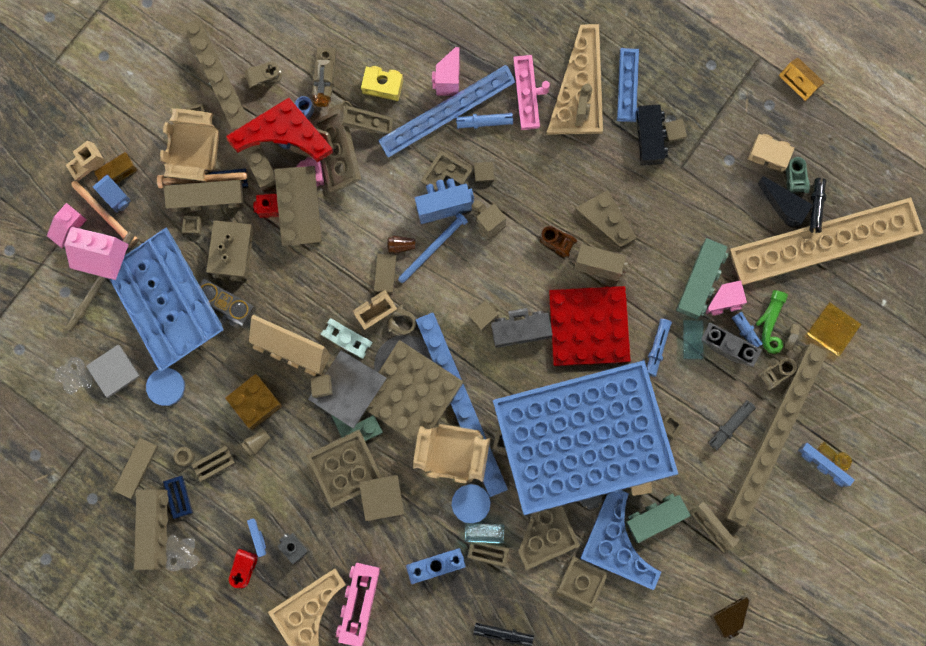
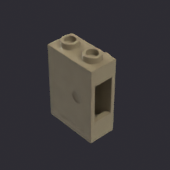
(230, 251)

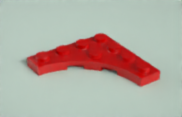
(281, 125)

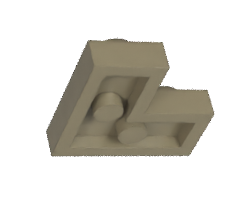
(446, 166)

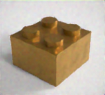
(253, 402)

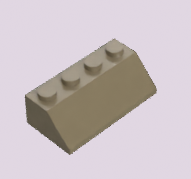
(298, 205)

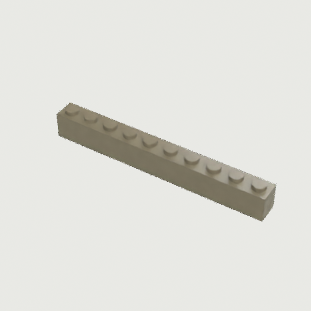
(228, 100)
(775, 435)

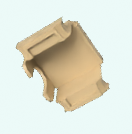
(190, 145)
(451, 453)

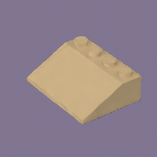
(288, 345)

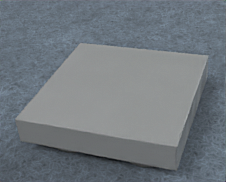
(113, 371)

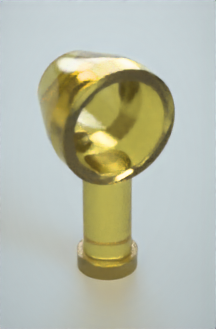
(836, 457)

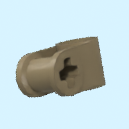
(261, 76)
(775, 375)

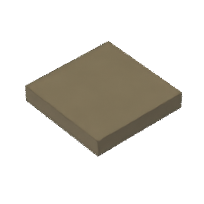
(381, 498)
(582, 582)

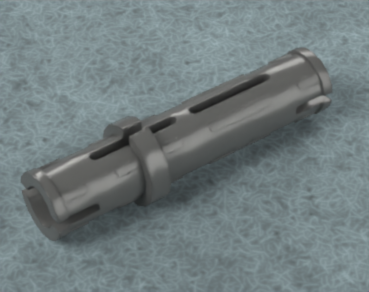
(725, 432)

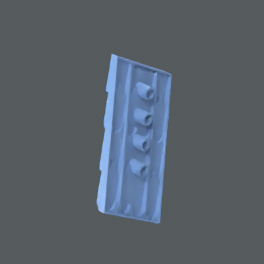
(174, 312)

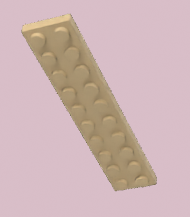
(838, 239)

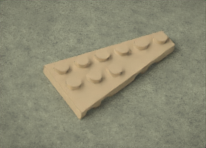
(582, 69)

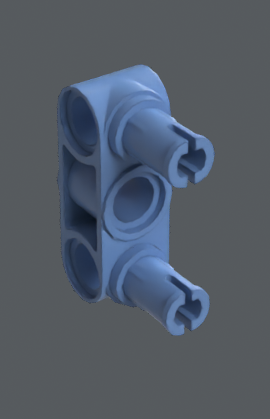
(449, 562)

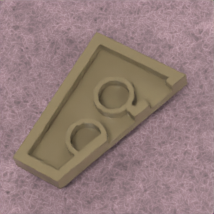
(608, 218)

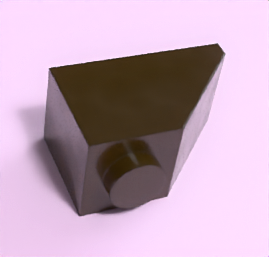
(731, 618)

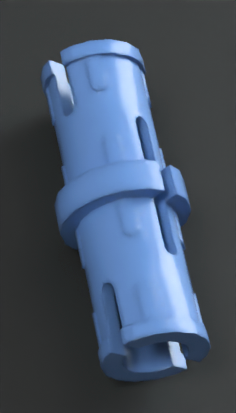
(746, 329)

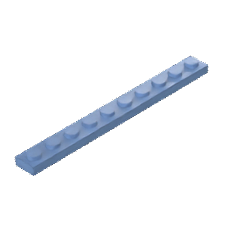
(461, 403)

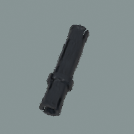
(818, 199)
(512, 637)

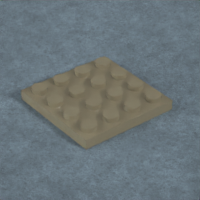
(414, 392)

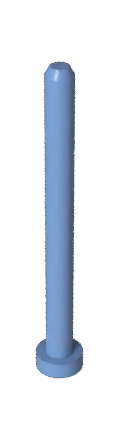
(433, 247)

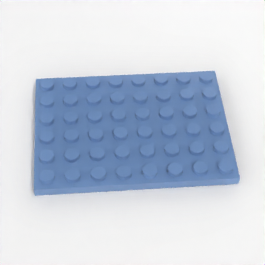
(584, 437)

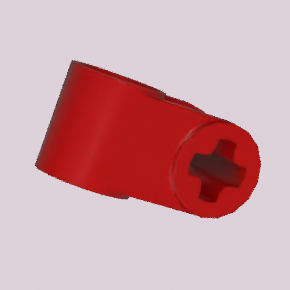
(243, 565)

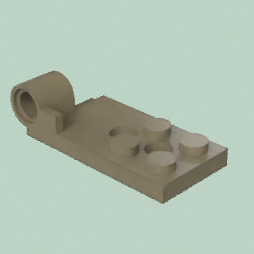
(346, 155)

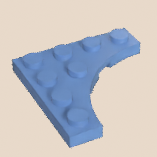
(610, 545)

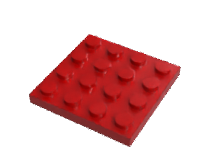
(589, 326)

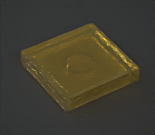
(834, 329)

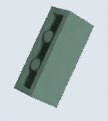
(657, 517)

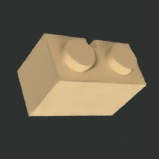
(772, 151)
(379, 308)

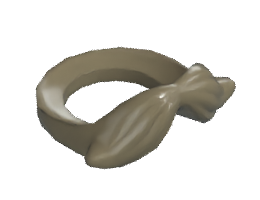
(400, 312)

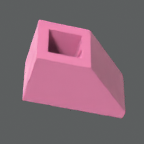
(728, 296)

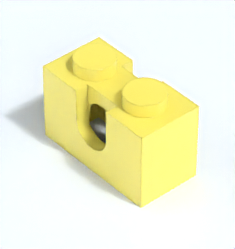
(389, 90)

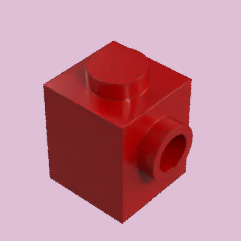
(266, 205)

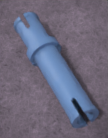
(484, 120)
(655, 355)

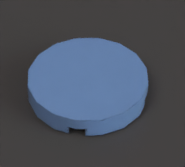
(165, 387)
(471, 503)

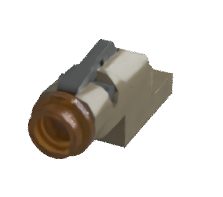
(323, 76)

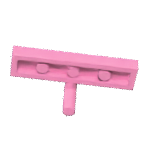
(527, 92)

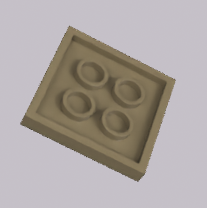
(342, 466)

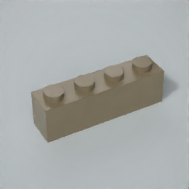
(204, 195)
(151, 529)

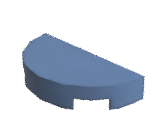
(257, 538)

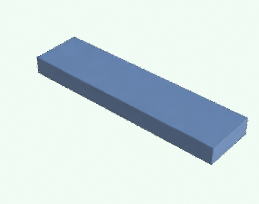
(627, 85)

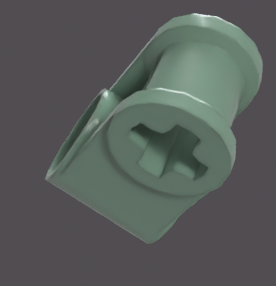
(797, 180)

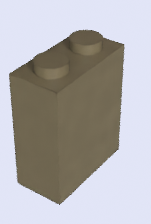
(600, 263)

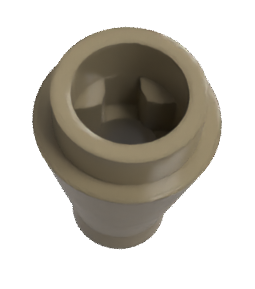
(255, 443)

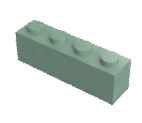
(701, 279)

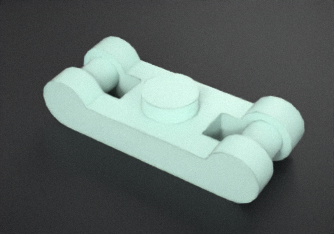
(346, 338)

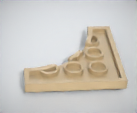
(302, 613)

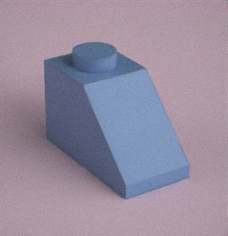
(112, 194)

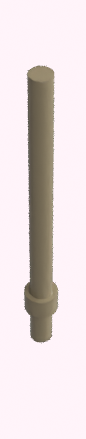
(79, 312)

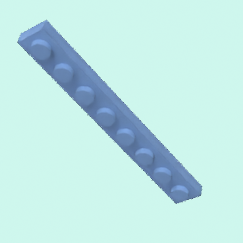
(446, 111)

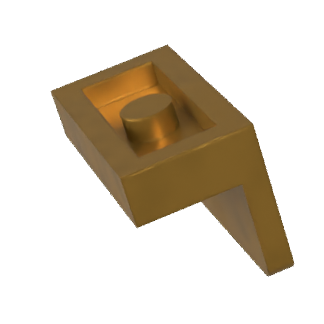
(801, 78)
(117, 169)

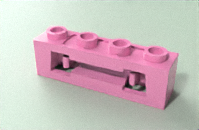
(351, 637)

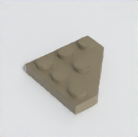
(547, 537)

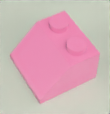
(446, 76)

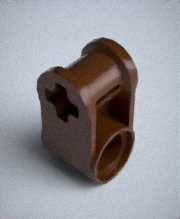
(559, 241)

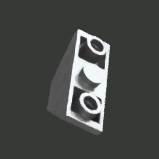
(730, 346)

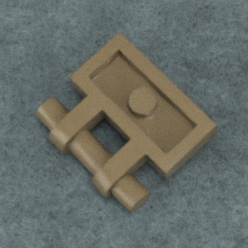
(583, 107)

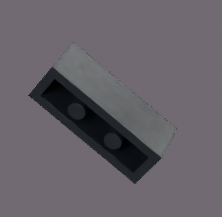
(651, 135)

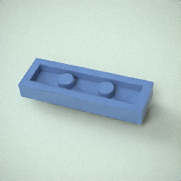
(825, 465)

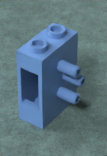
(444, 202)

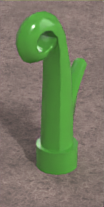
(770, 317)

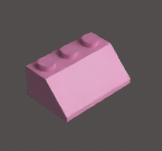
(94, 252)

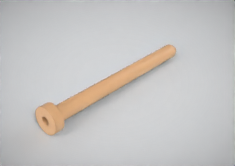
(162, 181)
(103, 213)

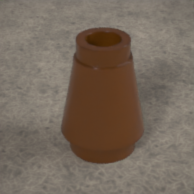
(400, 244)

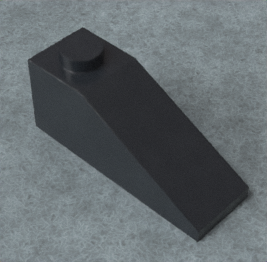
(786, 204)

